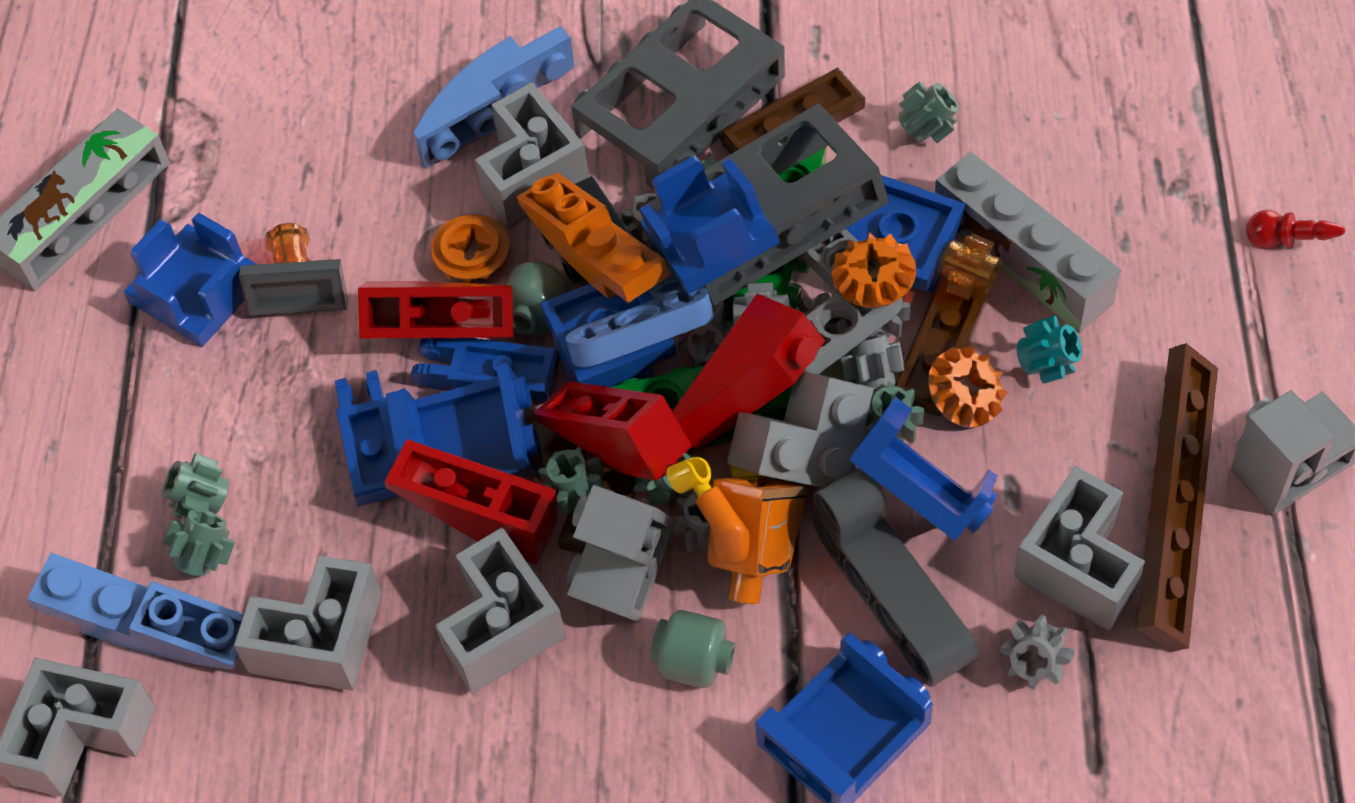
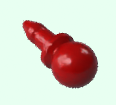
(1270, 229)

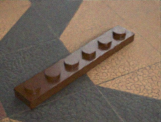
(1177, 499)

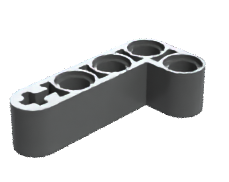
(888, 578)

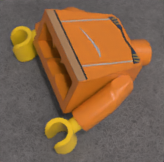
(750, 522)

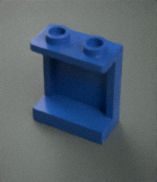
(473, 422)
(918, 480)
(846, 723)

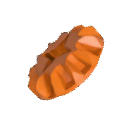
(455, 238)
(895, 274)
(954, 399)

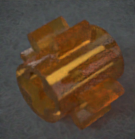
(970, 266)

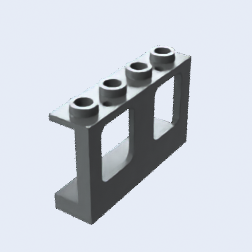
(704, 99)
(808, 208)

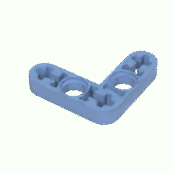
(665, 316)

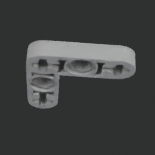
(862, 326)

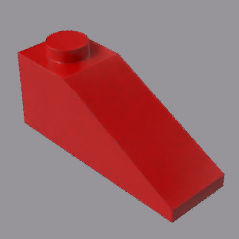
(434, 310)
(749, 368)
(618, 426)
(475, 497)

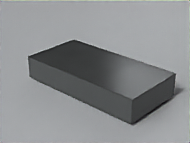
(293, 287)

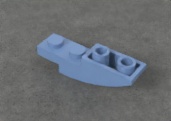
(464, 107)
(137, 616)

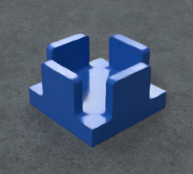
(916, 219)
(705, 224)
(188, 277)
(588, 305)

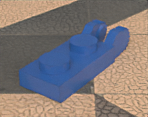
(476, 361)
(366, 440)

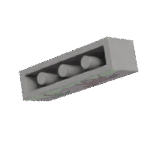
(78, 197)
(1032, 243)

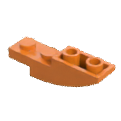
(590, 240)

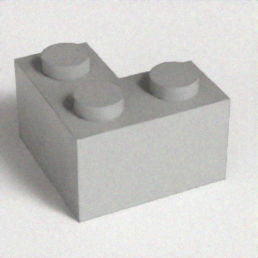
(532, 146)
(815, 438)
(1292, 448)
(620, 553)
(1072, 559)
(507, 620)
(317, 639)
(62, 713)

